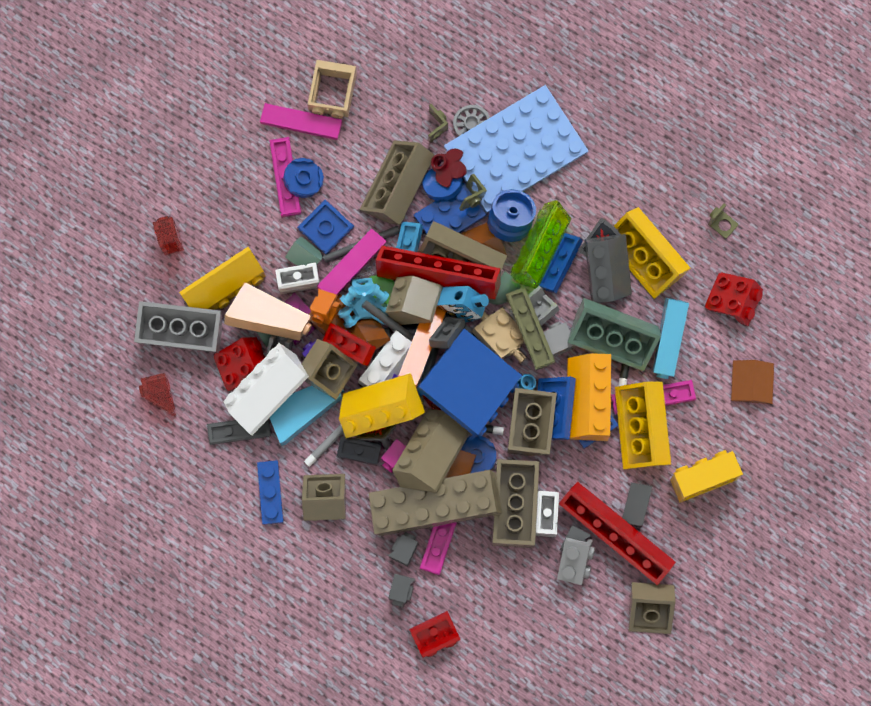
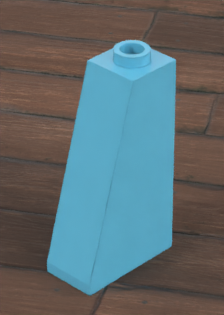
(671, 333)
(300, 411)

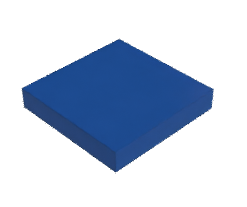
(325, 227)

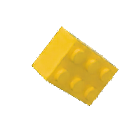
(705, 475)

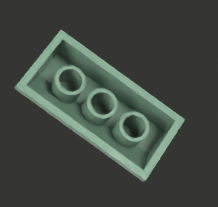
(614, 333)

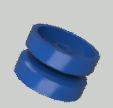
(511, 215)

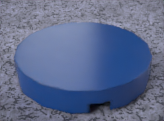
(303, 177)
(436, 191)
(484, 452)

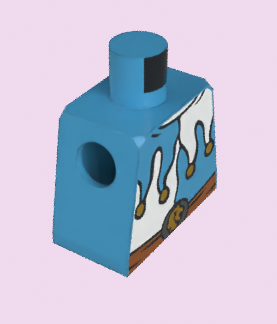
(462, 302)

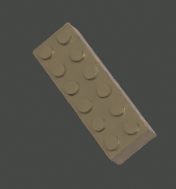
(456, 500)

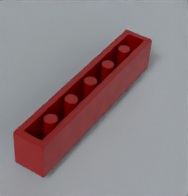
(440, 270)
(617, 533)

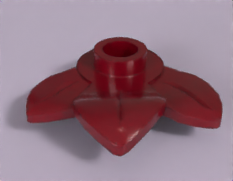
(451, 166)

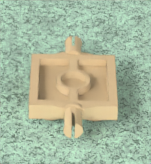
(500, 334)

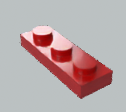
(349, 344)

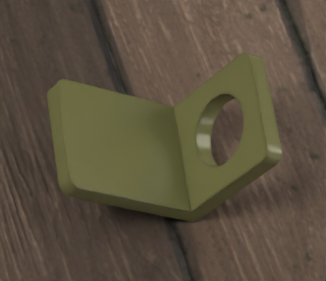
(441, 118)
(476, 197)
(718, 215)

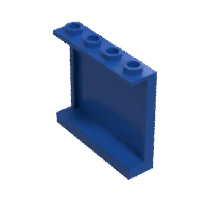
(470, 383)

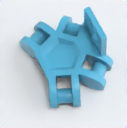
(362, 293)

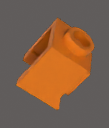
(324, 307)

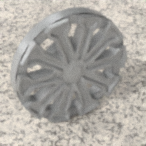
(470, 120)

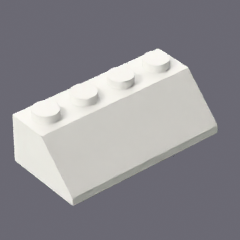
(266, 388)

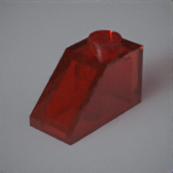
(158, 392)

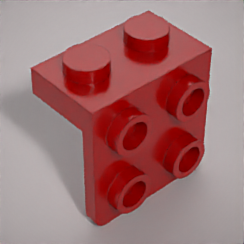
(735, 297)
(238, 361)

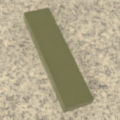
(530, 328)

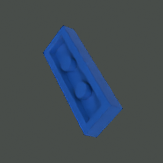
(561, 263)
(270, 492)

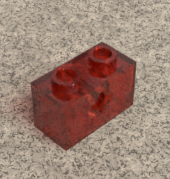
(168, 235)

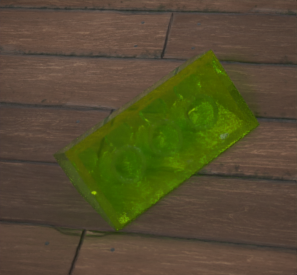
(541, 245)

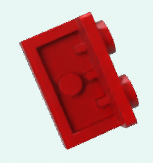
(435, 634)

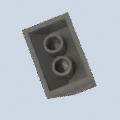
(608, 268)

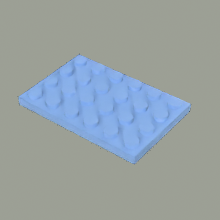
(519, 146)

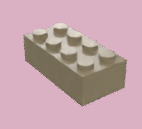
(518, 498)

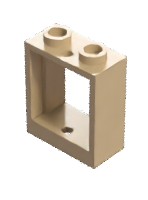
(334, 70)

